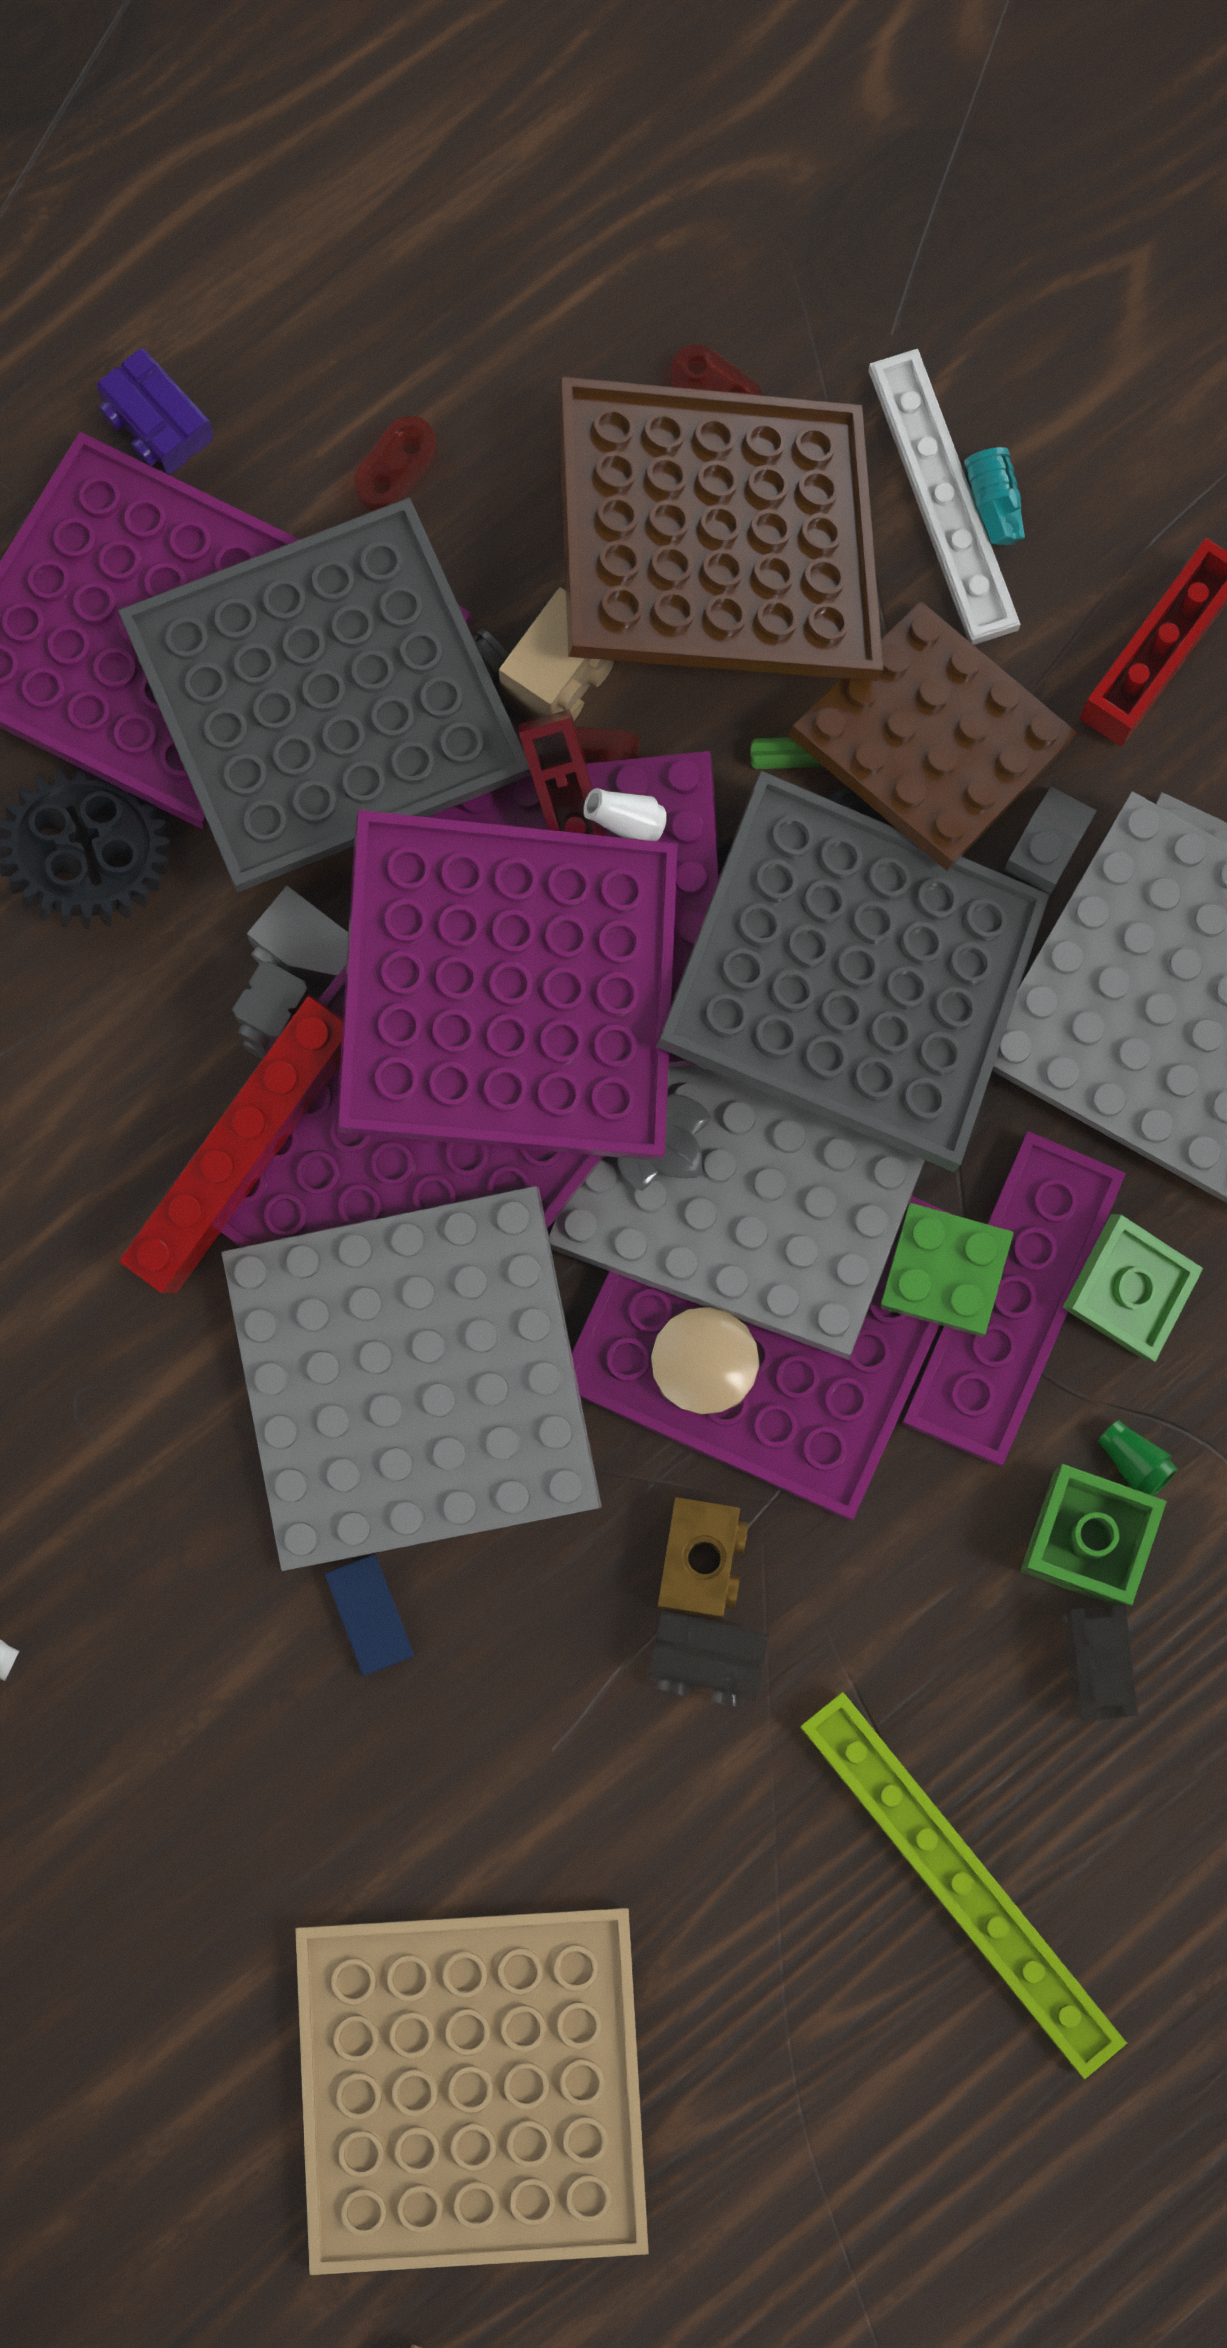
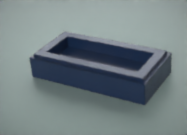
(369, 1615)

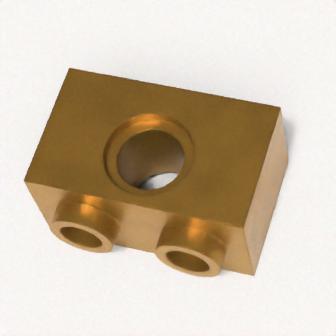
(695, 1525)

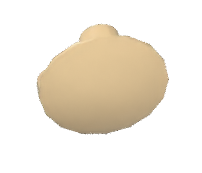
(705, 1360)

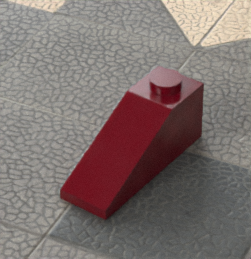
(559, 772)

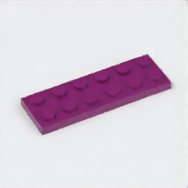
(982, 1386)

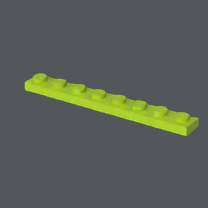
(963, 1886)

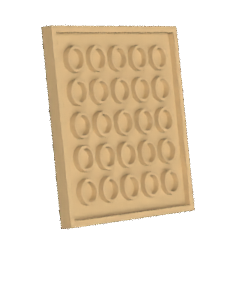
(470, 2091)

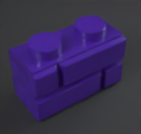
(154, 412)

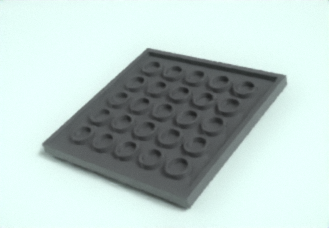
(323, 692)
(854, 972)

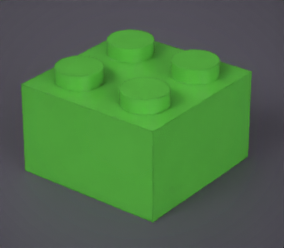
(1093, 1536)

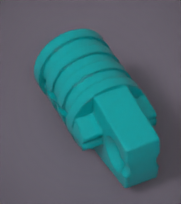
(996, 494)

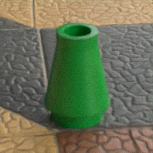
(1137, 1459)

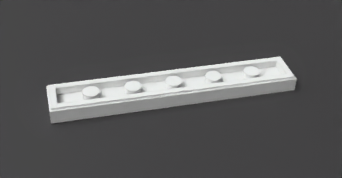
(944, 497)

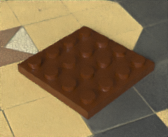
(936, 738)

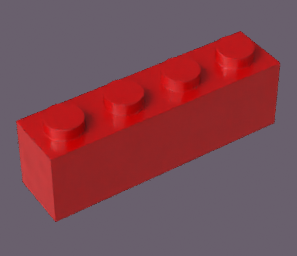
(1160, 646)

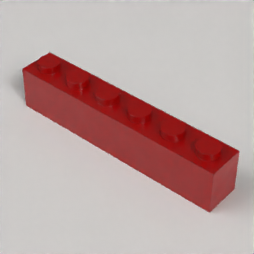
(238, 1149)

